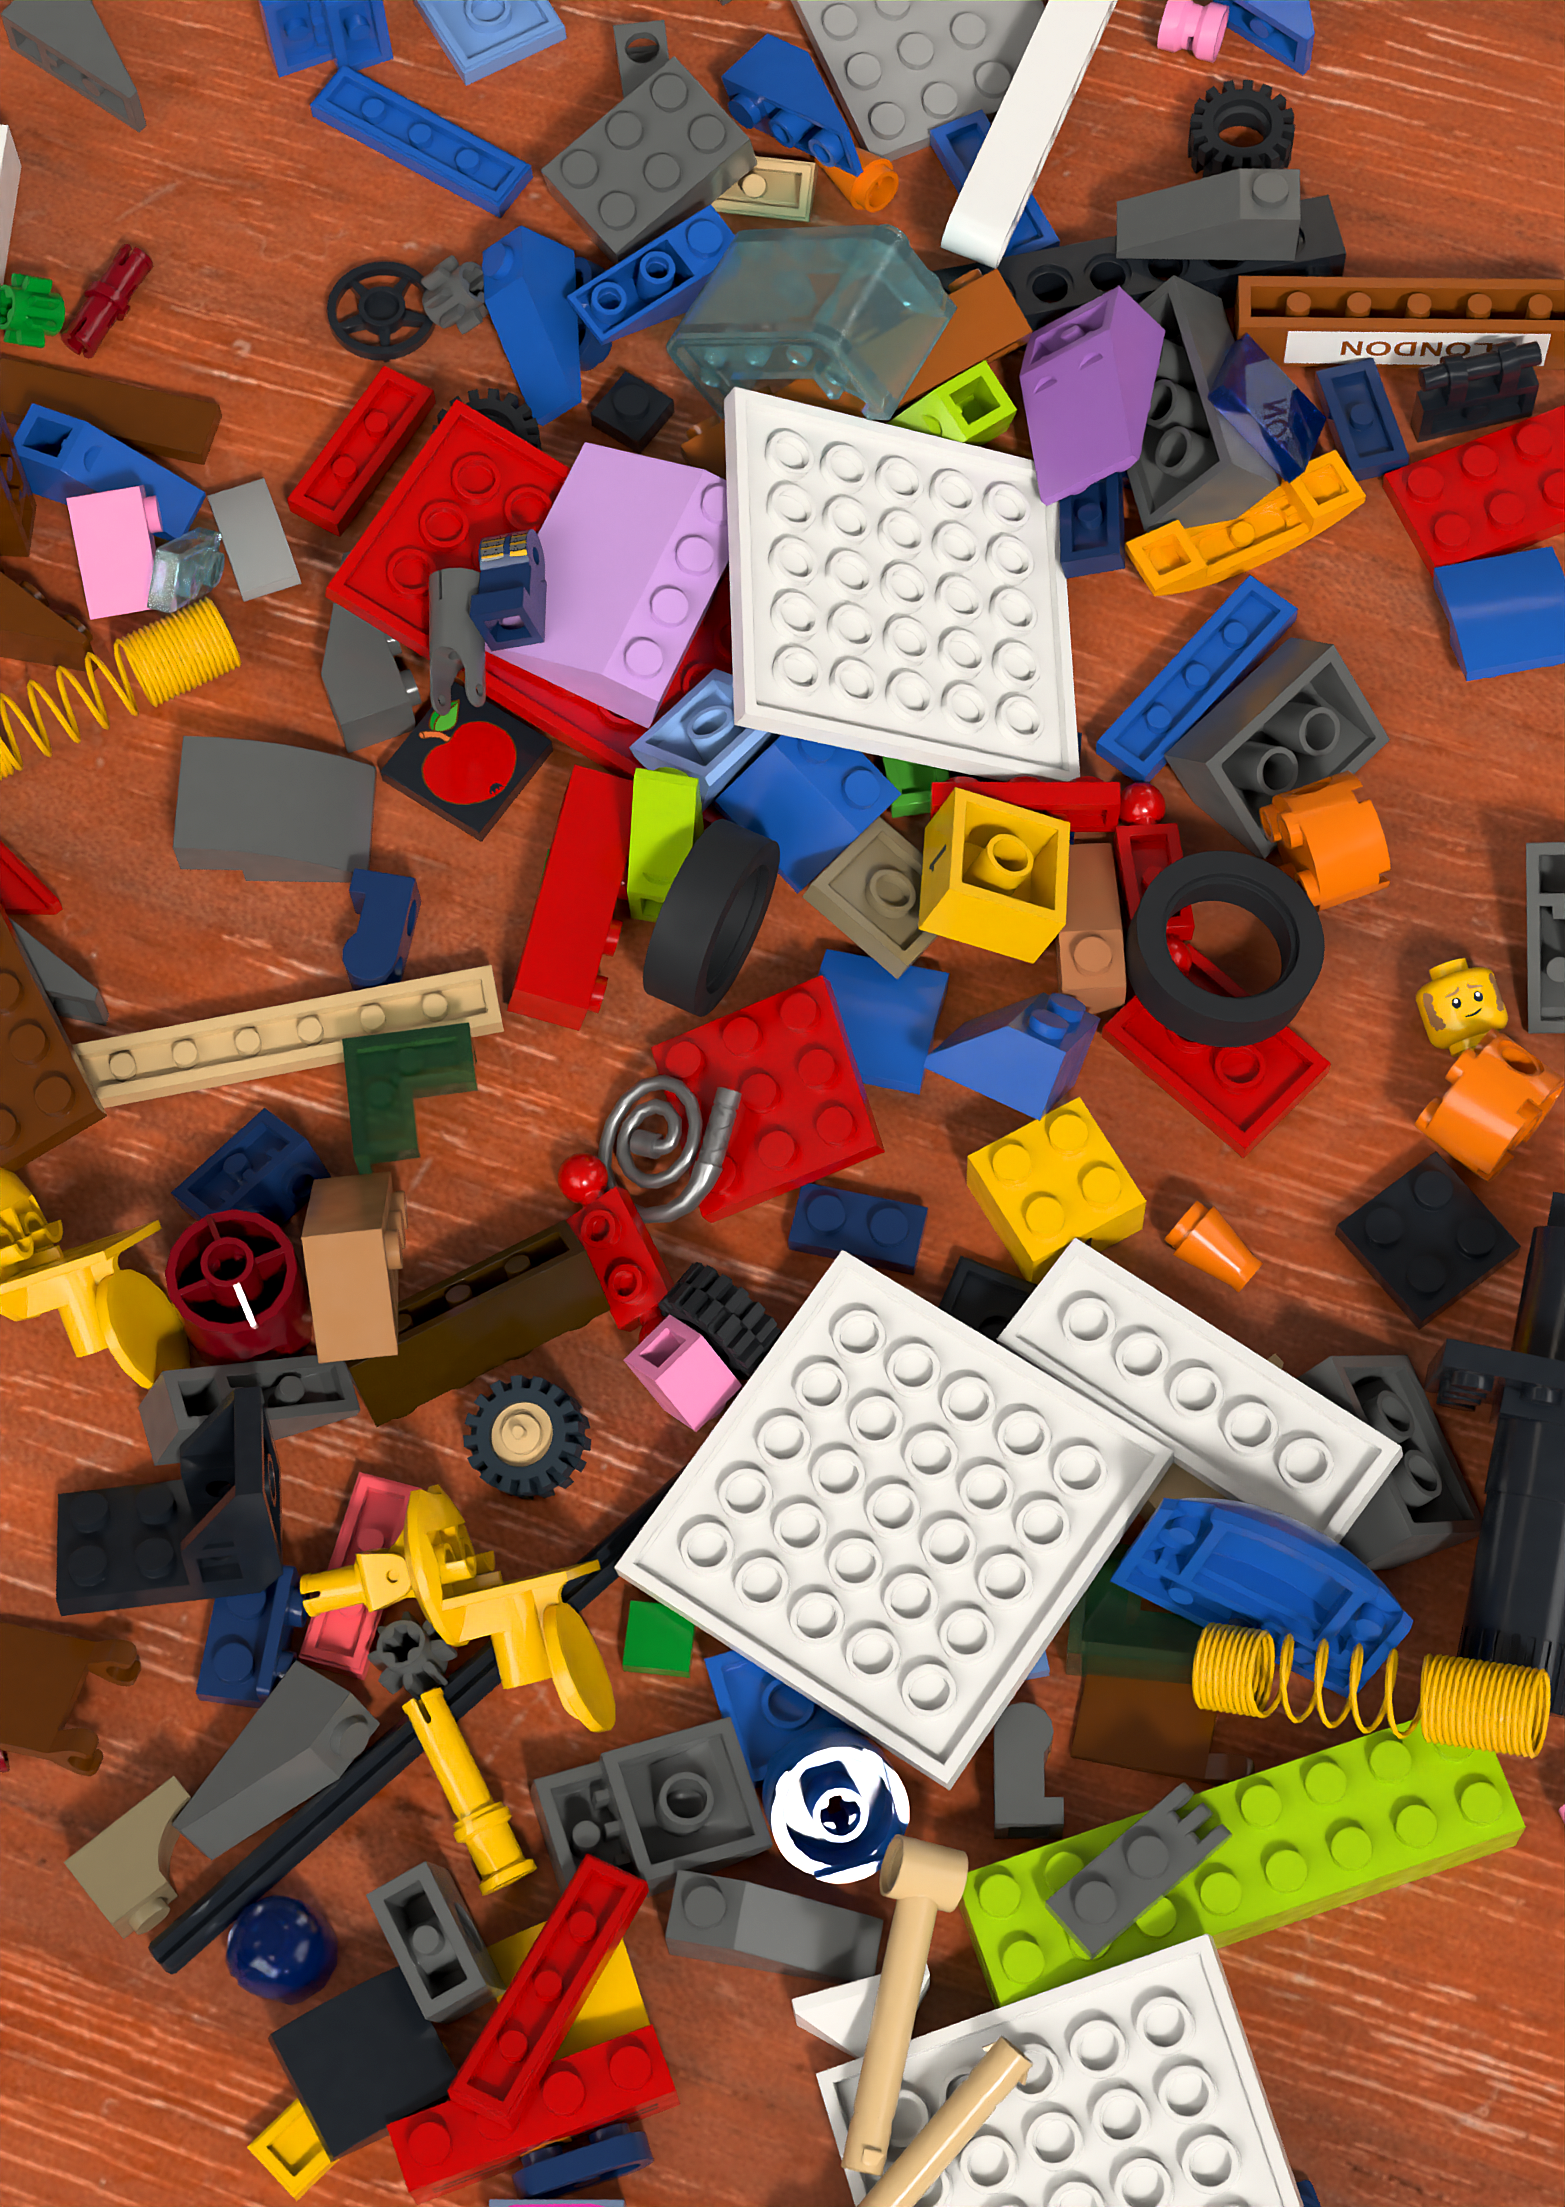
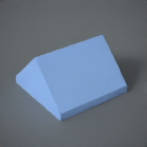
(702, 738)

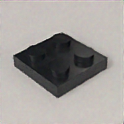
(1427, 1240)

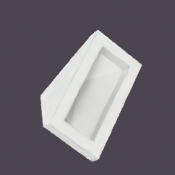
(844, 2013)

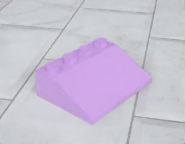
(627, 577)

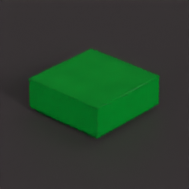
(658, 1641)

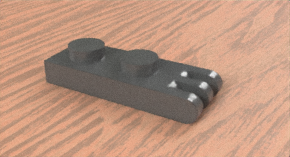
(1135, 1872)

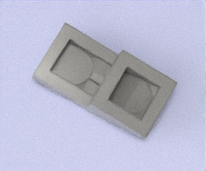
(254, 539)

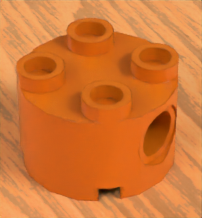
(1328, 840)
(1492, 1105)

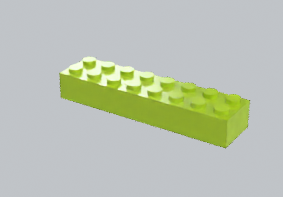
(1297, 1848)

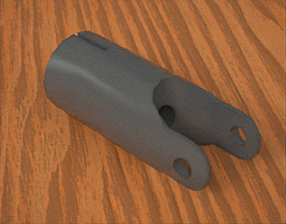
(454, 638)

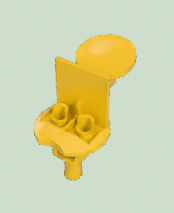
(92, 1294)
(527, 1621)

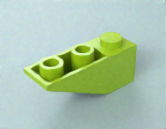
(964, 410)
(663, 831)

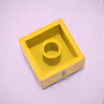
(994, 875)
(1054, 1186)

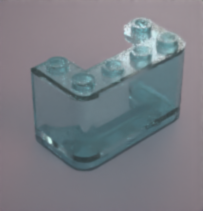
(816, 306)

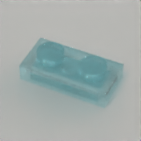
(185, 570)

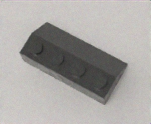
(1191, 455)

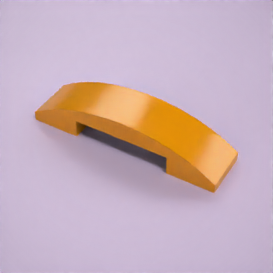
(1293, 513)

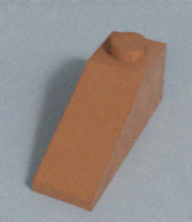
(1091, 942)

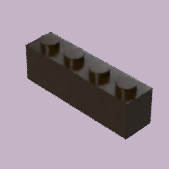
(481, 1321)

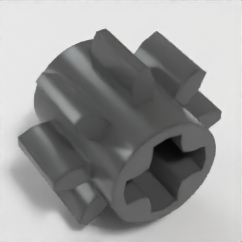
(455, 295)
(411, 1656)

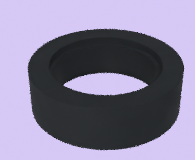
(1252, 886)
(711, 917)

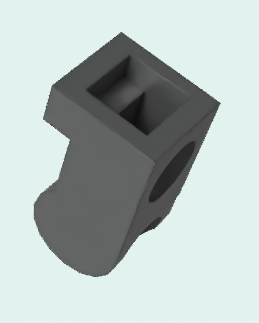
(639, 63)
(1019, 1754)

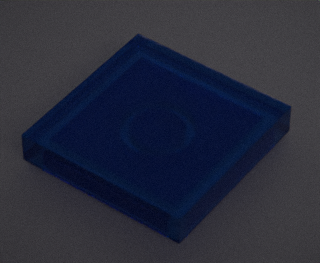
(1267, 408)

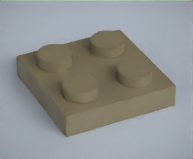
(876, 897)

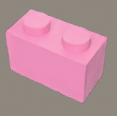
(115, 548)

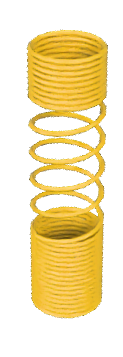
(165, 659)
(1459, 1698)

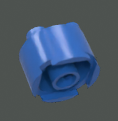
(872, 1805)

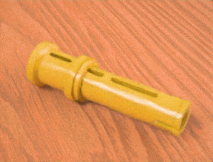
(480, 1820)

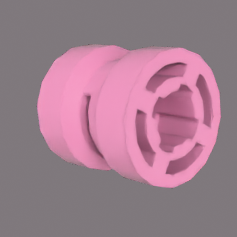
(1193, 28)

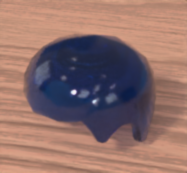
(281, 1949)

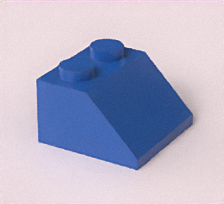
(807, 801)
(1021, 1052)

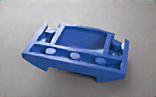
(1265, 1573)

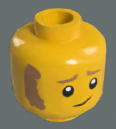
(1460, 1006)

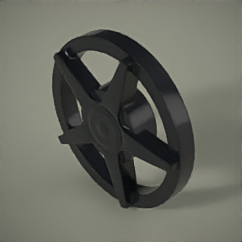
(380, 312)

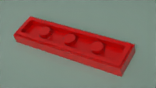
(548, 1991)

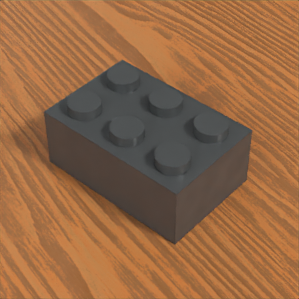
(649, 163)

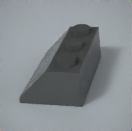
(1275, 733)
(1425, 1497)

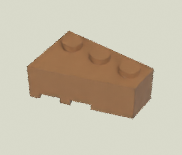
(352, 1264)

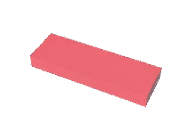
(373, 1520)

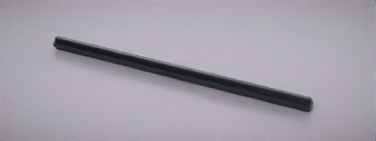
(369, 1772)

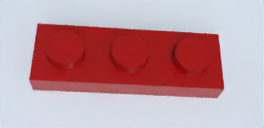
(361, 451)
(1083, 802)

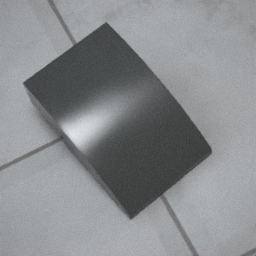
(273, 811)
(655, 1808)

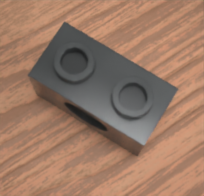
(436, 1943)

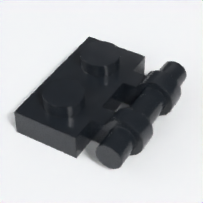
(1476, 390)

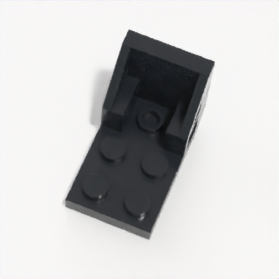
(182, 1537)

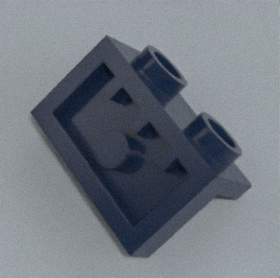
(258, 1170)
(251, 1642)

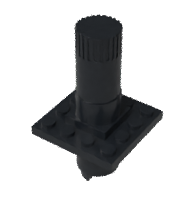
(1519, 1561)

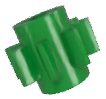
(30, 310)

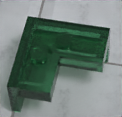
(389, 1074)
(1121, 1641)

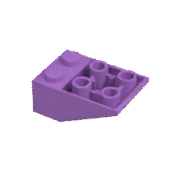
(1089, 392)

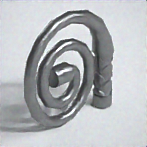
(653, 1145)

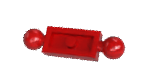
(1142, 852)
(616, 1244)

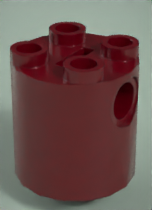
(239, 1289)

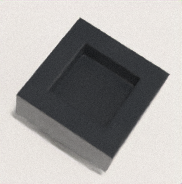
(632, 412)

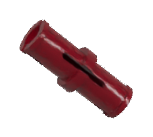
(107, 301)

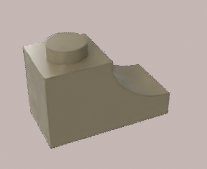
(130, 1862)

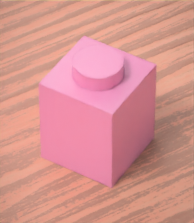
(683, 1373)

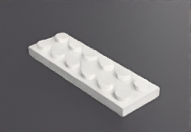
(1200, 1394)

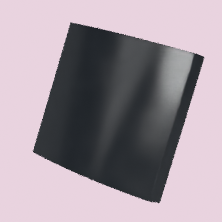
(364, 2062)

